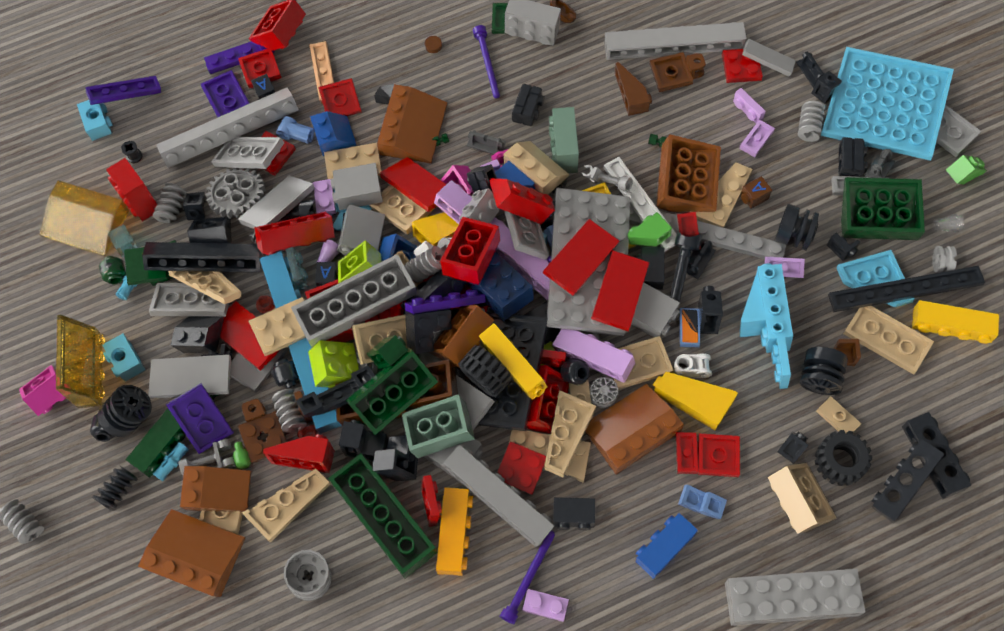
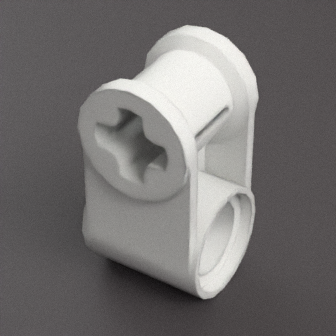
(696, 365)

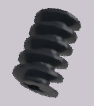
(114, 488)

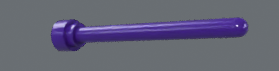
(480, 34)
(510, 613)

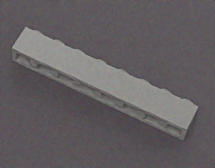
(674, 40)
(227, 127)

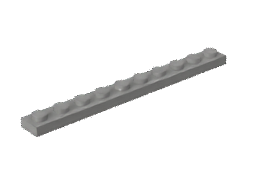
(726, 238)

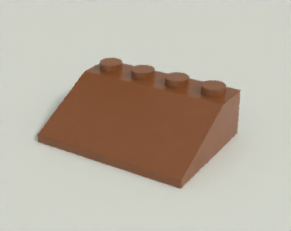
(411, 124)
(688, 175)
(633, 428)
(192, 553)

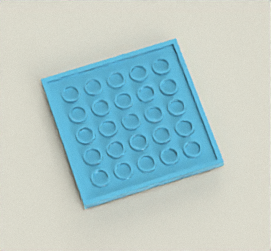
(888, 103)

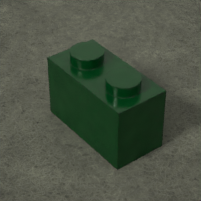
(387, 351)

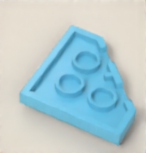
(872, 270)

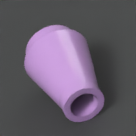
(328, 251)

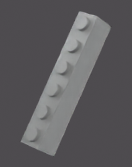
(497, 495)

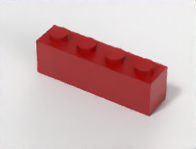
(294, 232)

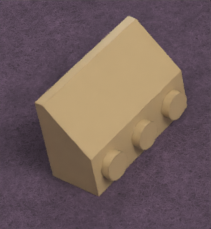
(536, 166)
(801, 497)

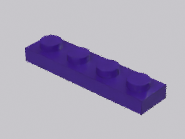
(229, 57)
(123, 90)
(438, 302)

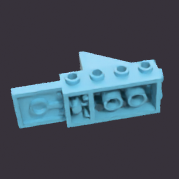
(769, 316)

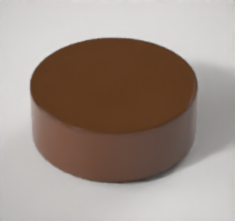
(433, 44)

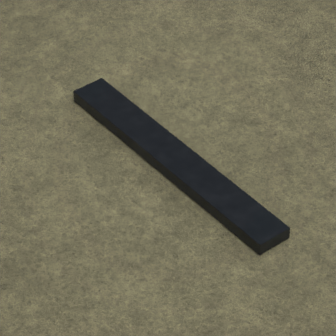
(906, 288)

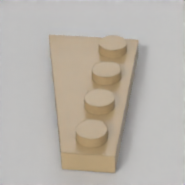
(281, 509)

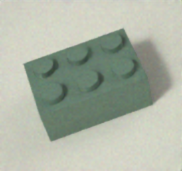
(564, 139)
(438, 426)

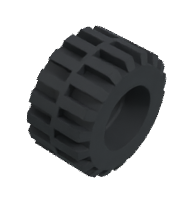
(485, 371)
(852, 445)

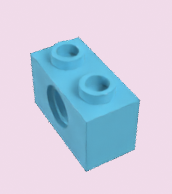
(95, 120)
(130, 365)

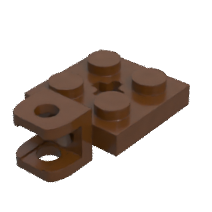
(684, 69)
(257, 423)

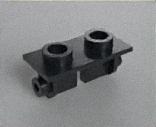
(810, 68)
(700, 258)

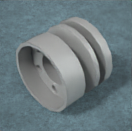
(299, 566)

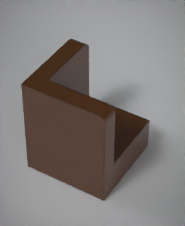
(851, 349)

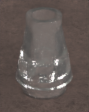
(950, 223)

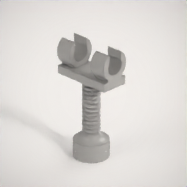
(599, 177)
(221, 445)

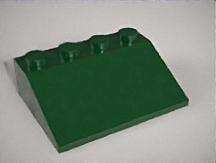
(882, 209)

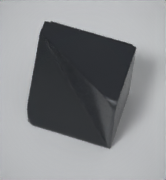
(383, 94)

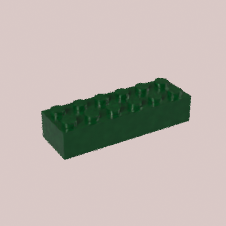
(383, 516)

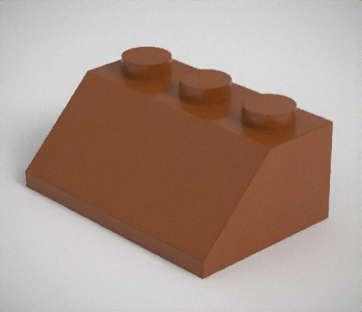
(465, 332)

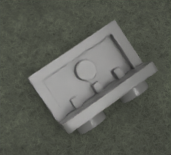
(481, 207)

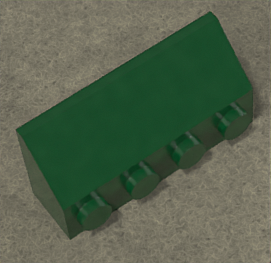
(391, 391)

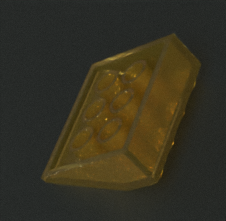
(82, 217)
(79, 362)

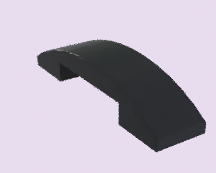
(336, 396)

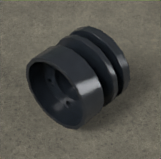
(797, 227)
(824, 370)
(124, 410)

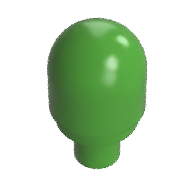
(241, 456)

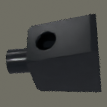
(710, 304)

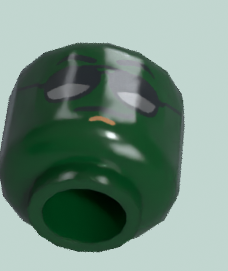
(112, 270)

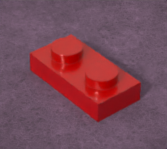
(688, 224)
(553, 358)
(686, 453)

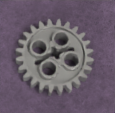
(235, 192)

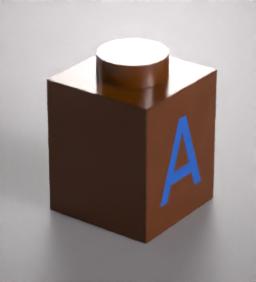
(756, 192)

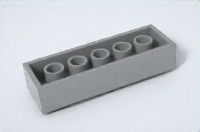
(354, 300)
(794, 597)

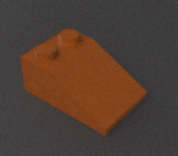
(215, 489)

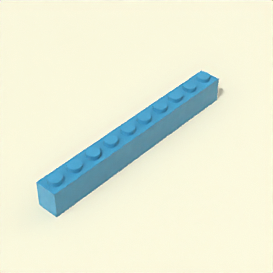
(283, 292)

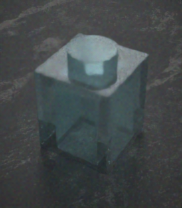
(122, 239)

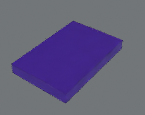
(224, 93)
(199, 418)

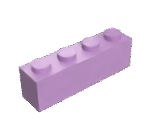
(598, 355)

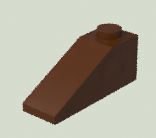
(632, 91)

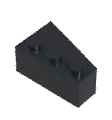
(438, 285)

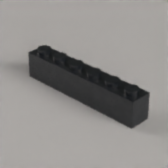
(201, 257)

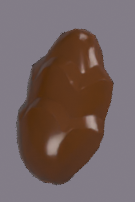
(567, 13)

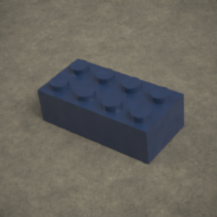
(504, 288)

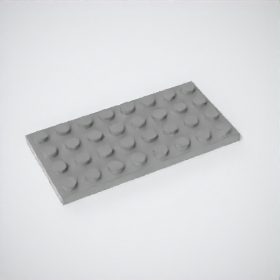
(570, 214)

